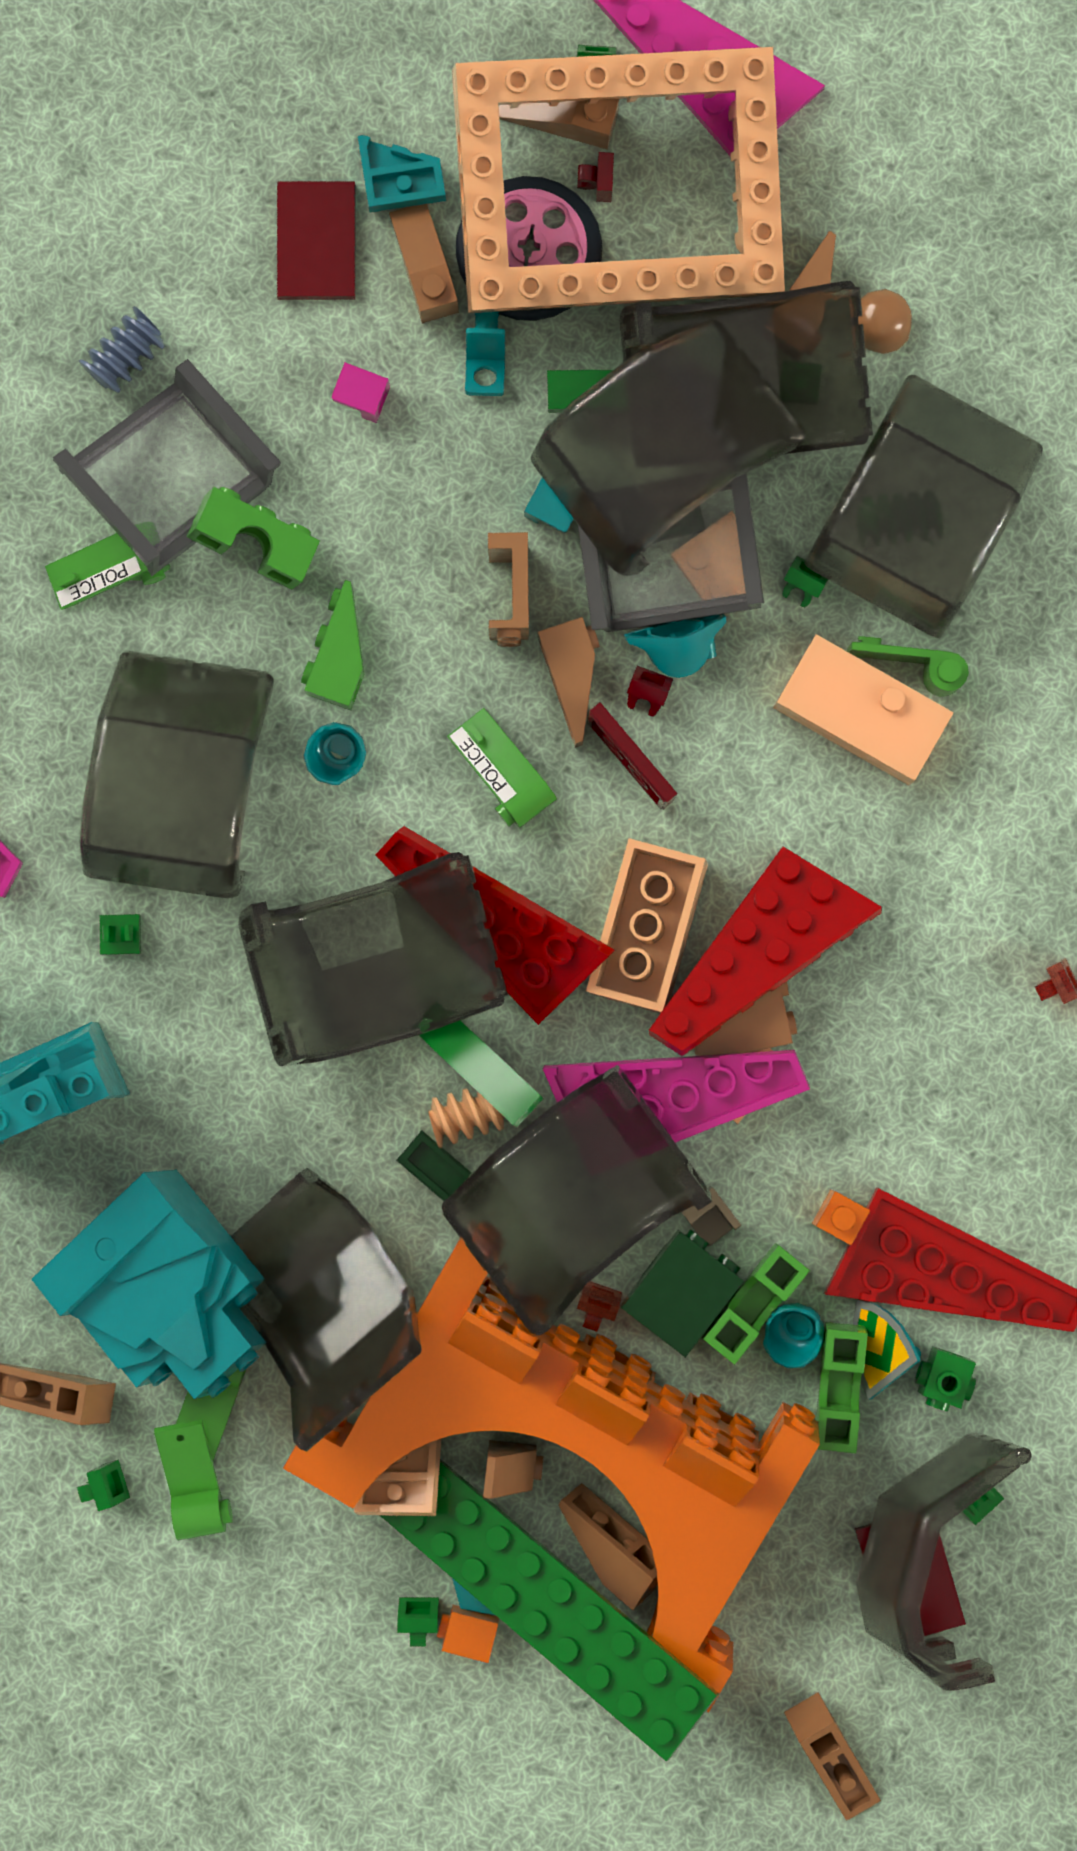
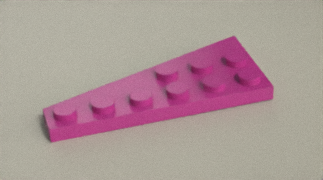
(677, 27)
(697, 1090)

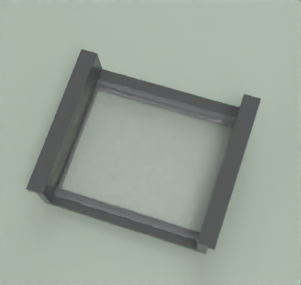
(163, 461)
(694, 569)

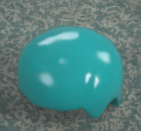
(340, 740)
(794, 1335)

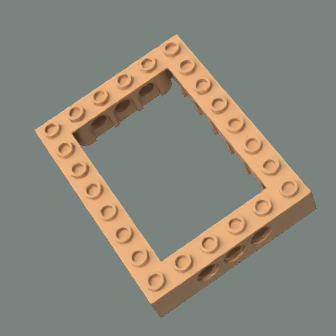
(485, 85)

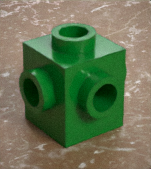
(938, 1366)

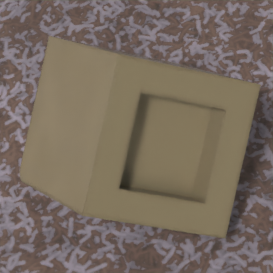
(712, 1220)

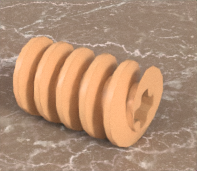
(463, 1116)

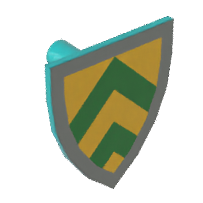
(888, 1348)

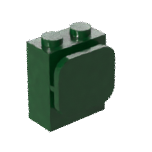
(683, 1291)

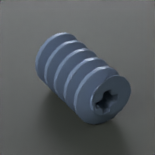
(123, 351)

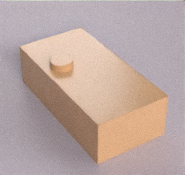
(863, 710)
(648, 925)

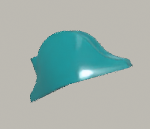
(679, 646)

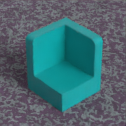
(547, 508)

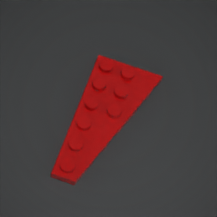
(769, 939)
(535, 949)
(932, 1266)

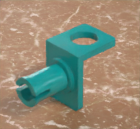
(485, 351)

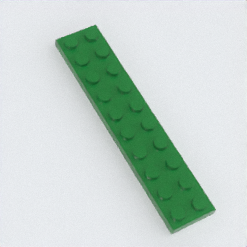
(559, 1614)

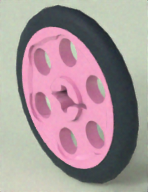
(578, 231)

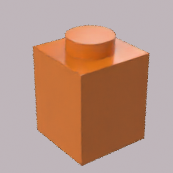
(840, 1217)
(468, 1633)

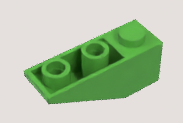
(339, 663)

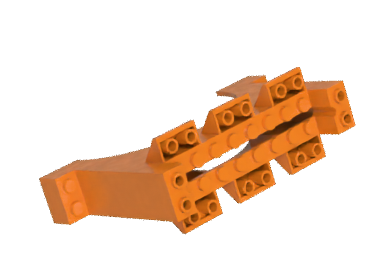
(682, 1464)

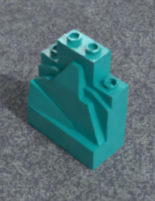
(57, 1079)
(160, 1287)

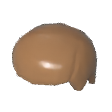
(885, 321)

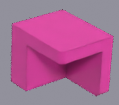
(361, 391)

